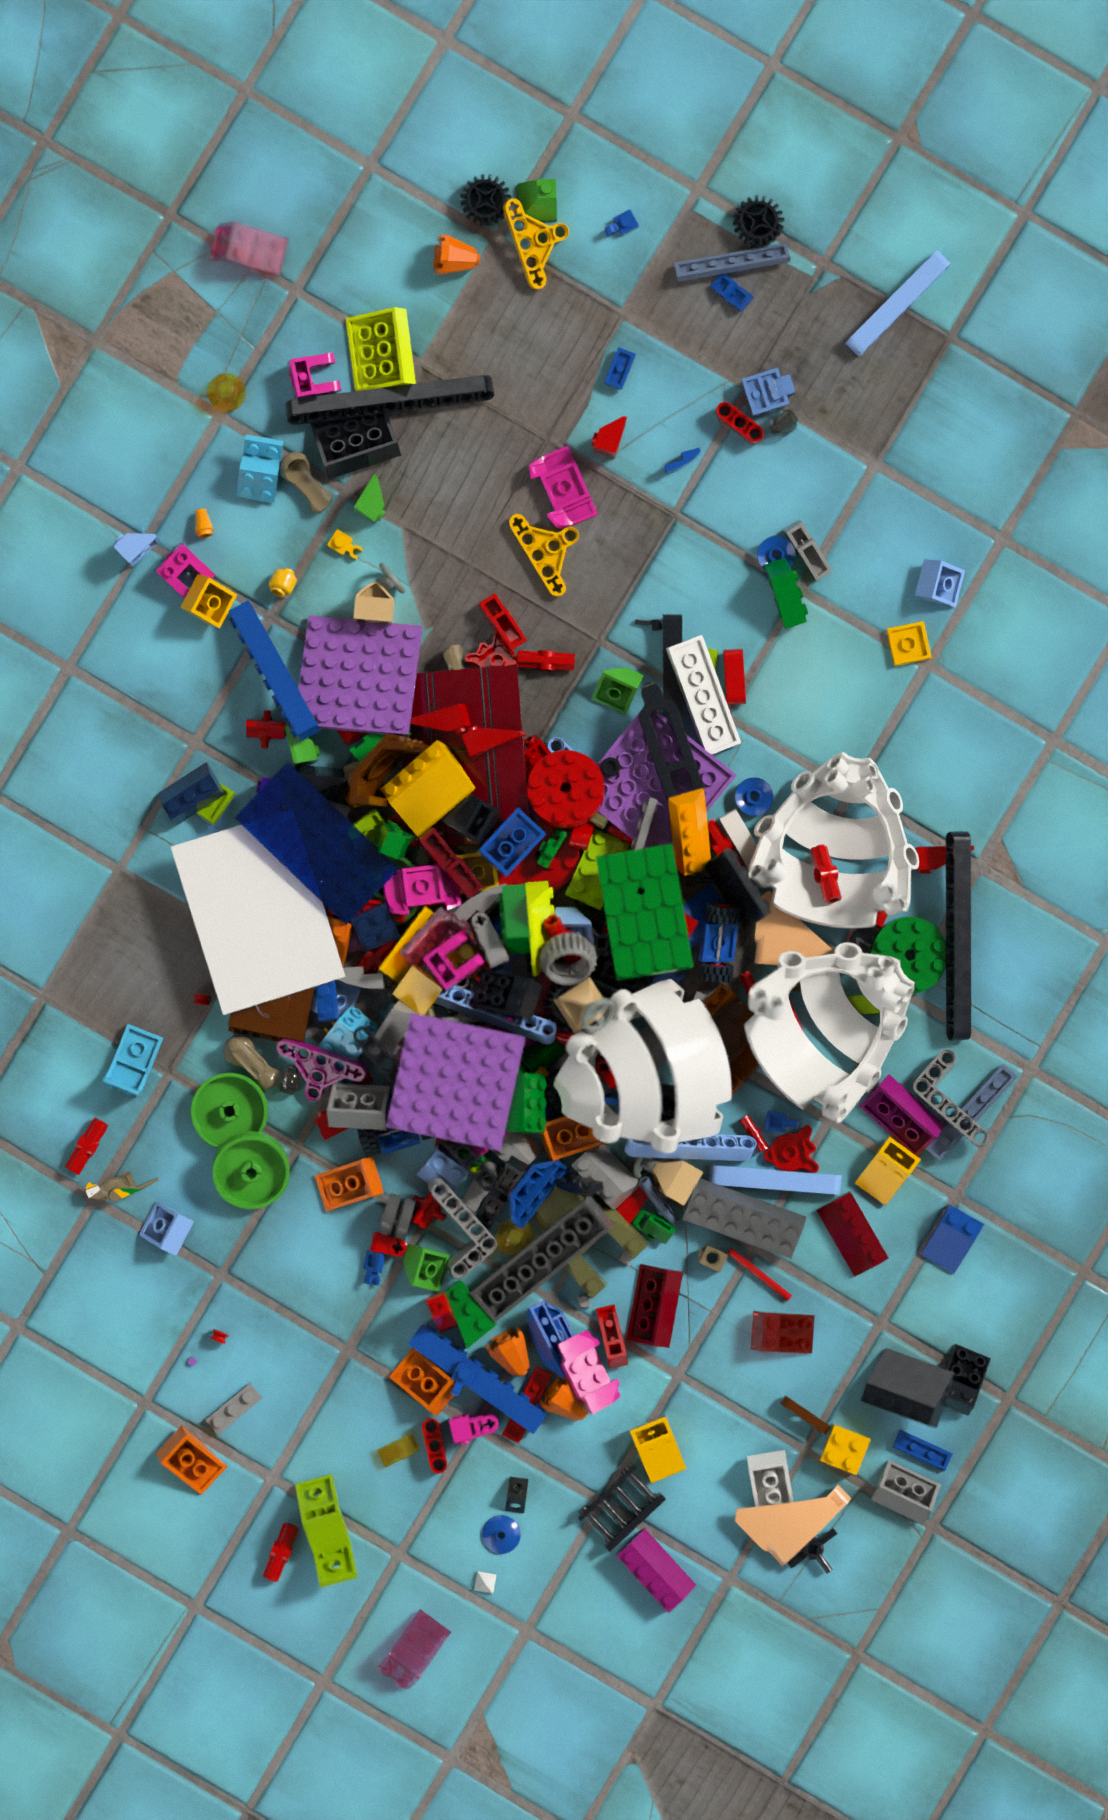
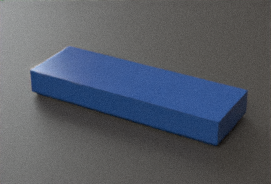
(922, 1450)

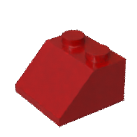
(609, 437)

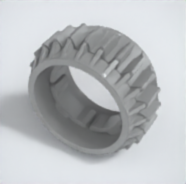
(568, 973)

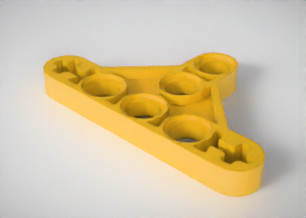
(530, 231)
(550, 558)

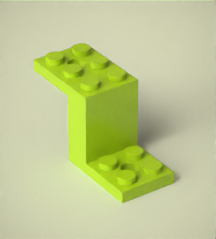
(326, 1530)

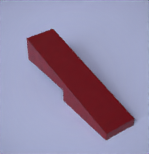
(448, 861)

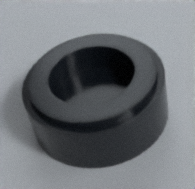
(610, 767)

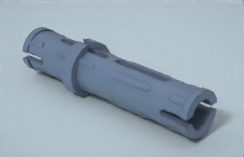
(656, 1198)

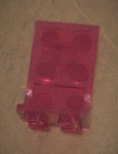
(249, 247)
(433, 934)
(414, 1650)

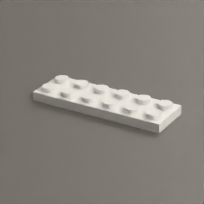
(703, 695)

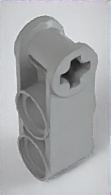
(489, 940)
(475, 1194)

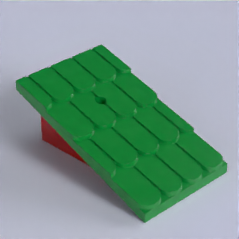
(644, 912)

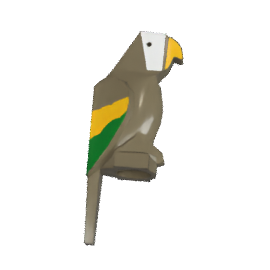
(116, 1187)

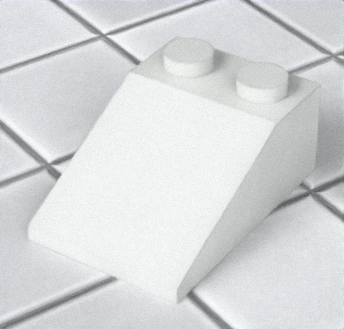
(770, 1478)

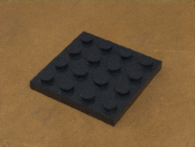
(737, 887)

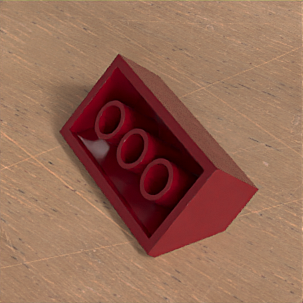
(852, 1234)
(654, 1306)

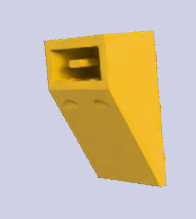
(887, 1170)
(658, 1449)

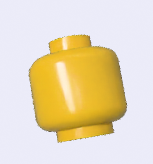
(282, 582)

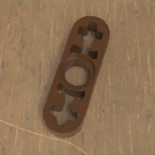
(805, 1414)

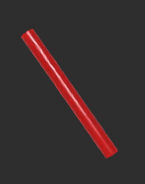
(759, 1274)

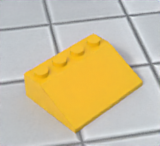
(428, 788)
(395, 965)

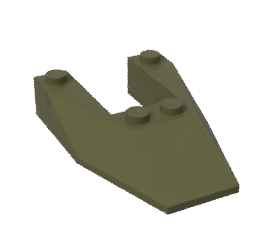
(625, 1234)

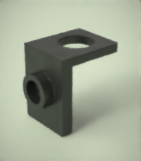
(516, 1494)

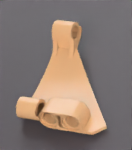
(783, 933)
(790, 1526)

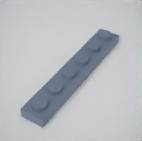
(732, 262)
(975, 1109)

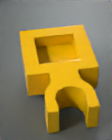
(341, 543)

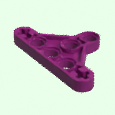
(311, 1064)

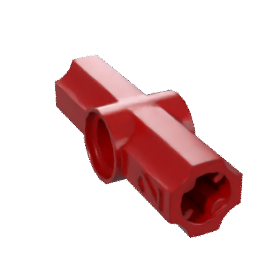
(545, 660)
(719, 840)
(825, 874)
(555, 927)
(375, 958)
(86, 1146)
(280, 1552)

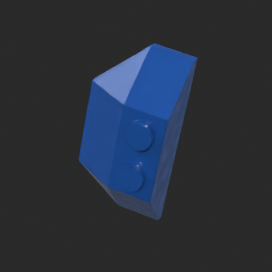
(534, 1190)
(547, 1329)

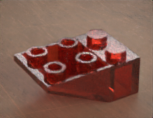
(782, 1332)

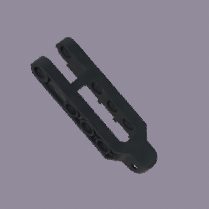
(654, 700)

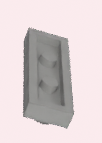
(643, 825)
(233, 1408)

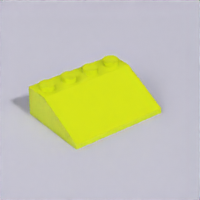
(380, 349)
(538, 909)

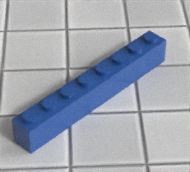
(276, 674)
(484, 1382)

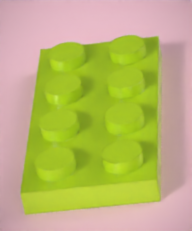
(586, 883)

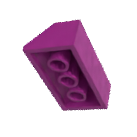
(902, 1115)
(656, 1570)

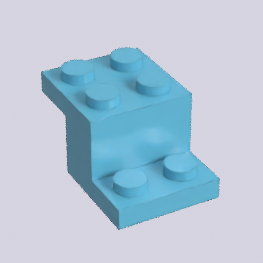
(260, 468)

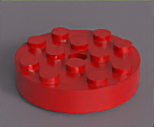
(569, 808)
(561, 867)

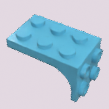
(340, 1037)
(133, 1061)

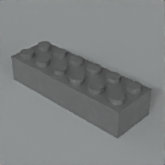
(744, 1218)

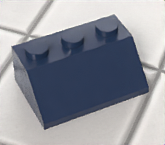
(191, 794)

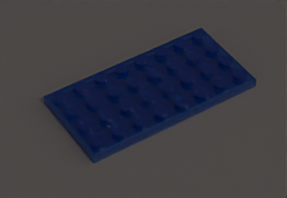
(316, 843)

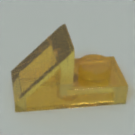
(398, 1449)

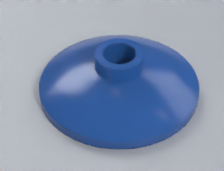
(779, 544)
(761, 789)
(501, 1524)

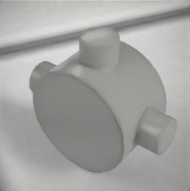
(625, 1258)
(584, 1301)

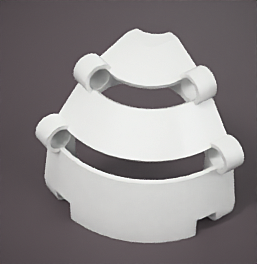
(846, 838)
(788, 1054)
(694, 1056)

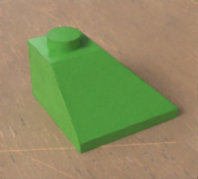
(539, 199)
(371, 501)
(617, 688)
(304, 751)
(425, 1267)

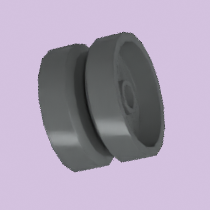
(396, 1216)

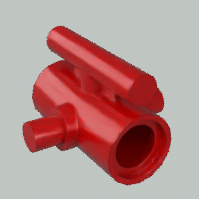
(265, 729)
(427, 1210)

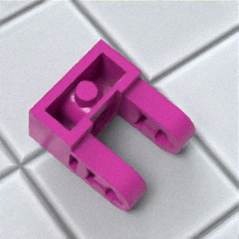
(301, 378)
(176, 562)
(444, 969)
(468, 1428)

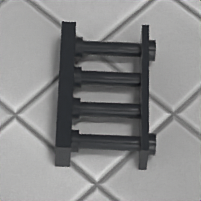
(626, 1526)

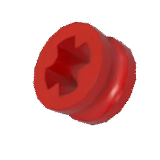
(201, 999)
(219, 1336)

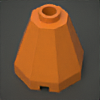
(453, 256)
(510, 1351)
(562, 1400)

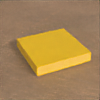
(908, 643)
(418, 990)

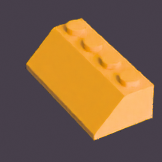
(689, 831)

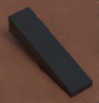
(498, 1197)

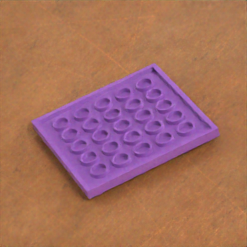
(360, 674)
(639, 779)
(455, 1081)

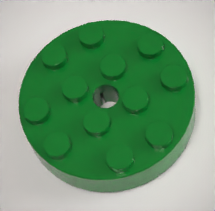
(922, 940)

